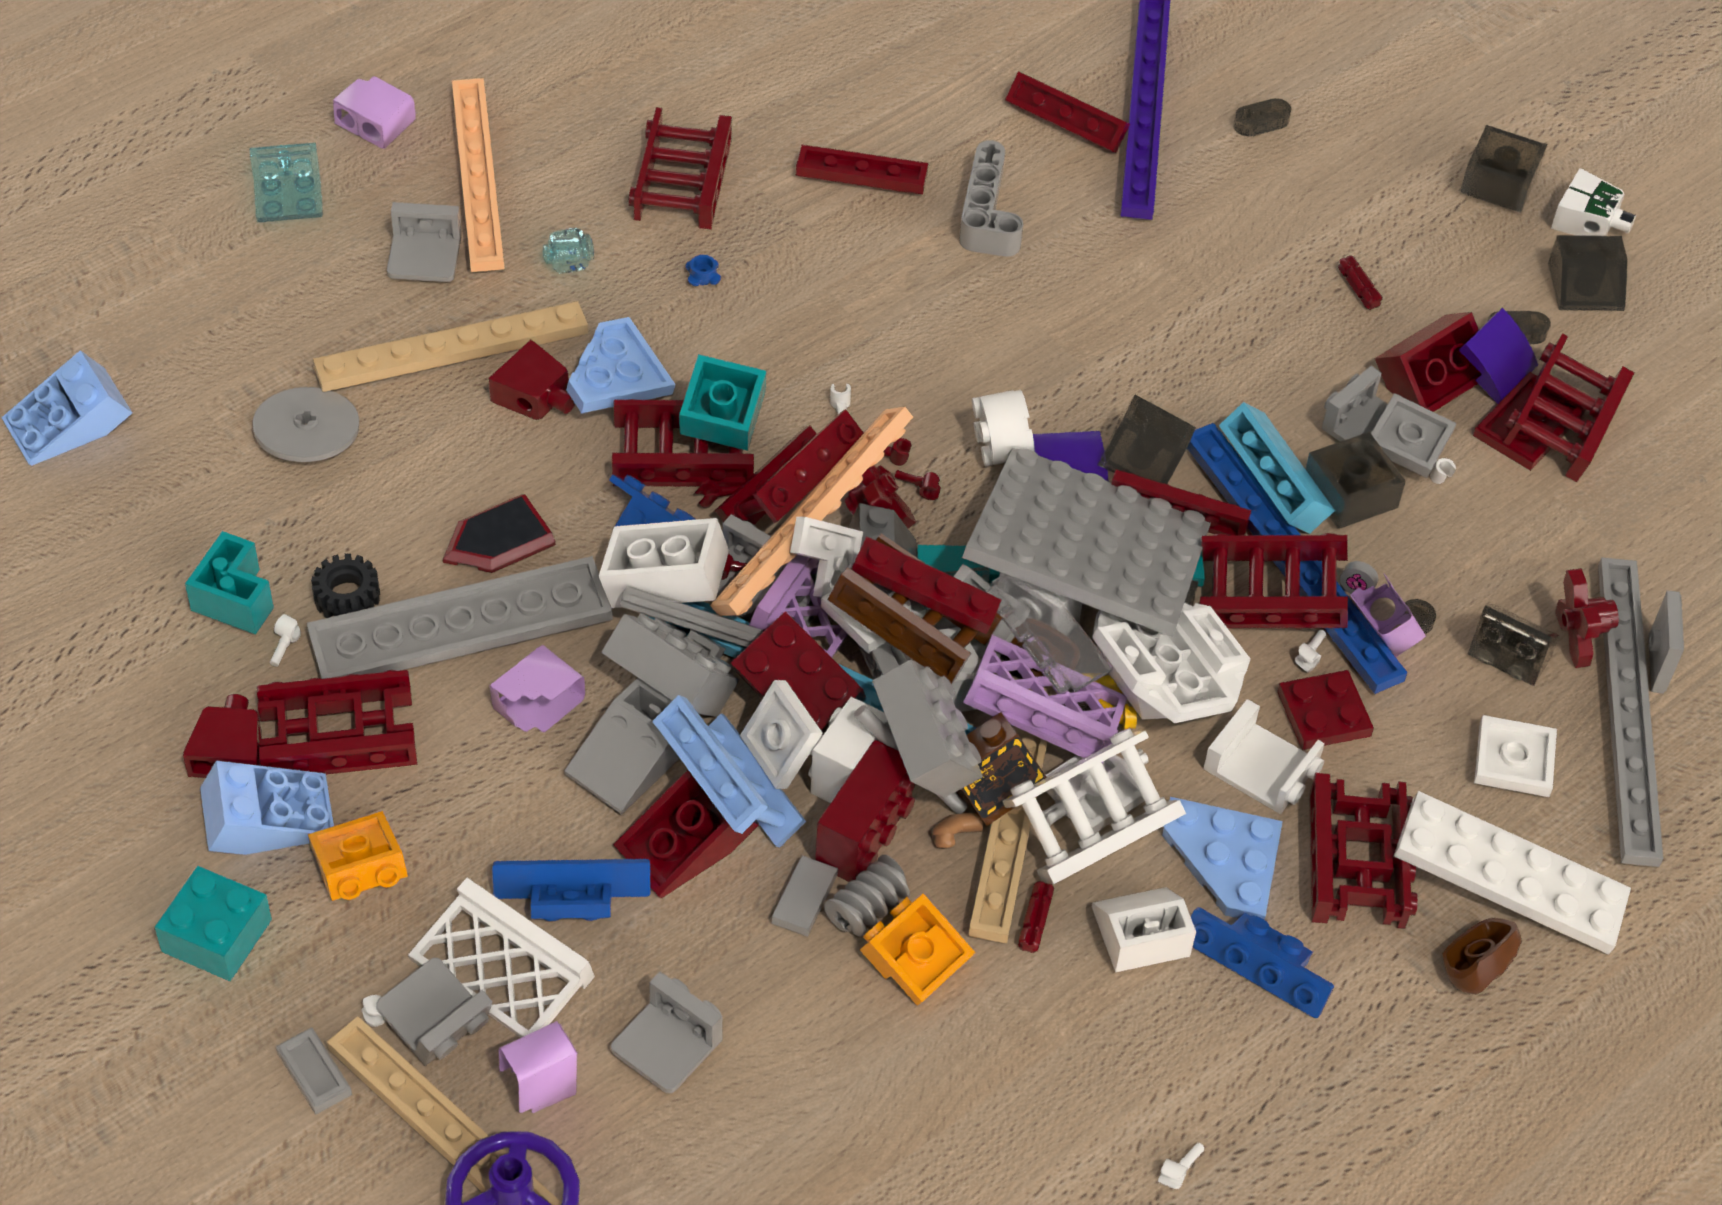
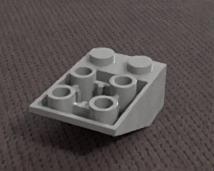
(624, 749)

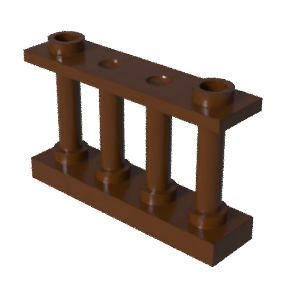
(904, 628)

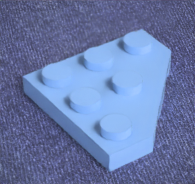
(617, 367)
(1228, 854)

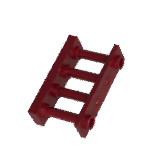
(707, 182)
(1600, 409)
(666, 467)
(792, 471)
(1284, 611)

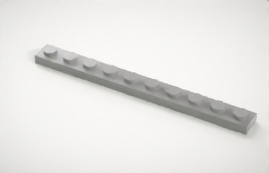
(1630, 718)

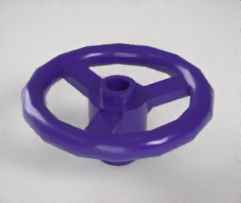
(511, 1173)

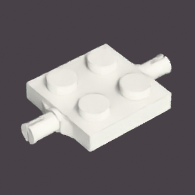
(1089, 795)

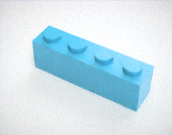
(1276, 468)

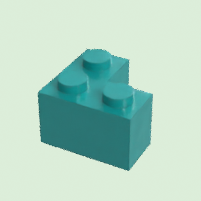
(227, 585)

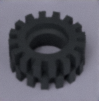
(345, 572)

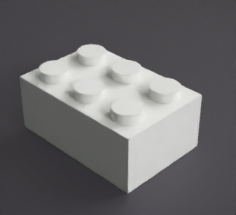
(666, 559)

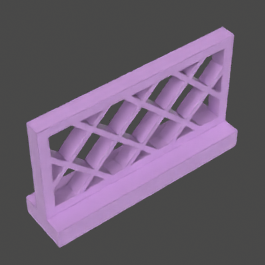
(783, 594)
(1035, 709)

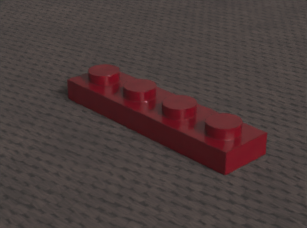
(1067, 112)
(862, 169)
(1224, 517)
(926, 585)

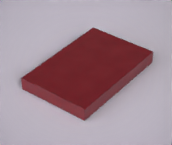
(1523, 448)

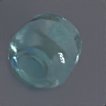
(568, 250)

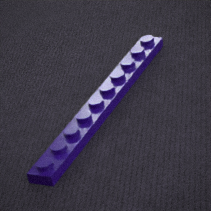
(1145, 110)

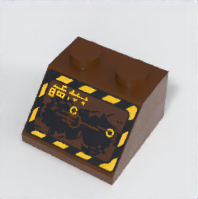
(1003, 766)

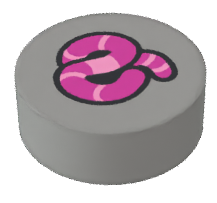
(1358, 575)

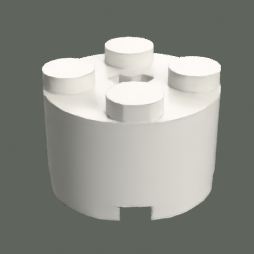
(1001, 425)

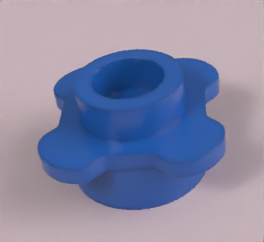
(703, 271)

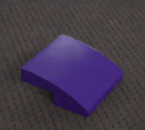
(1500, 355)
(1077, 449)

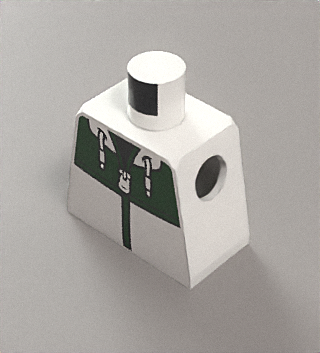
(1591, 208)

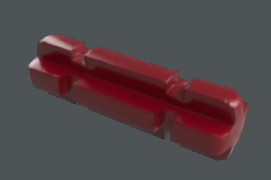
(1360, 282)
(1036, 917)

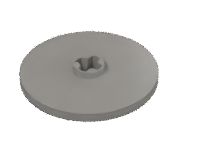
(305, 424)

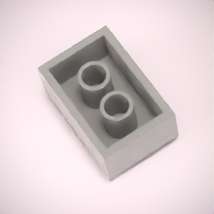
(671, 663)
(928, 728)

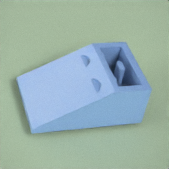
(67, 410)
(262, 807)

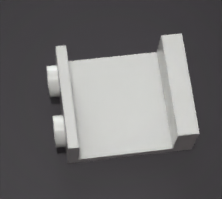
(1261, 761)

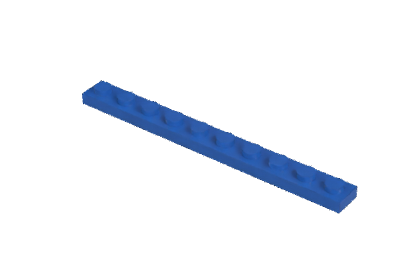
(1240, 487)

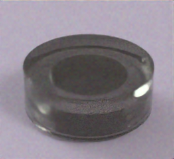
(1423, 613)

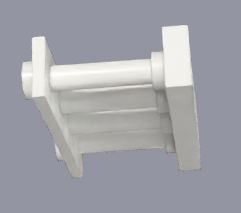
(1125, 828)

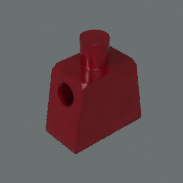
(531, 383)
(224, 735)

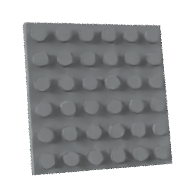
(1089, 540)

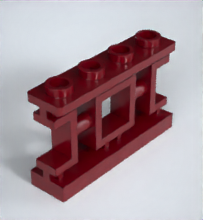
(342, 749)
(1331, 848)

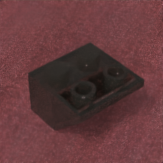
(1512, 644)

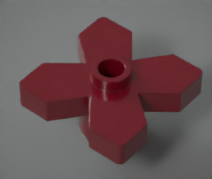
(879, 490)
(1583, 617)

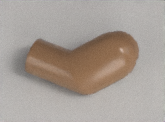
(954, 824)

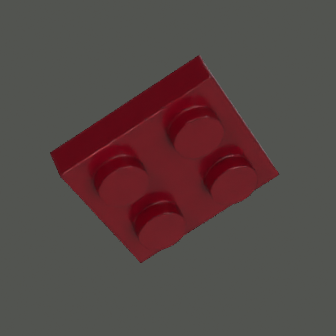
(1325, 709)

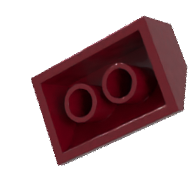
(1429, 363)

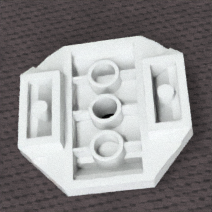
(1174, 676)

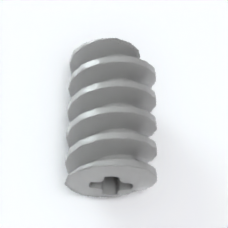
(868, 896)

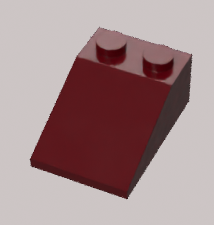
(680, 836)

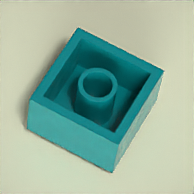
(722, 402)
(213, 923)

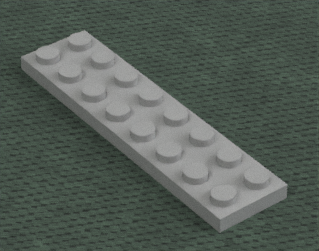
(461, 620)

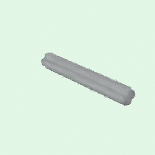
(689, 617)

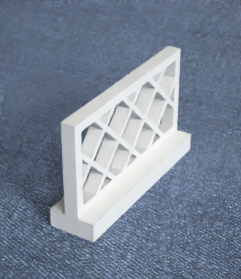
(527, 939)

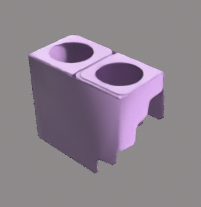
(374, 111)
(1401, 637)
(537, 691)
(543, 1065)

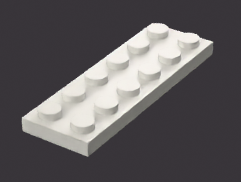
(1513, 872)

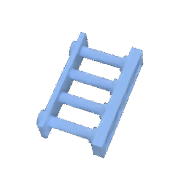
(728, 771)

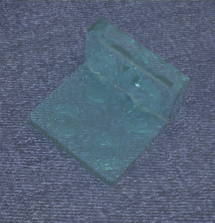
(286, 182)

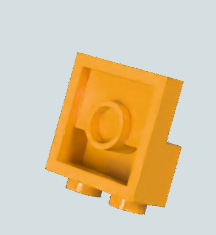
(358, 856)
(916, 948)

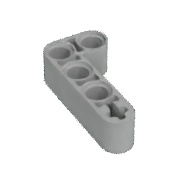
(983, 226)

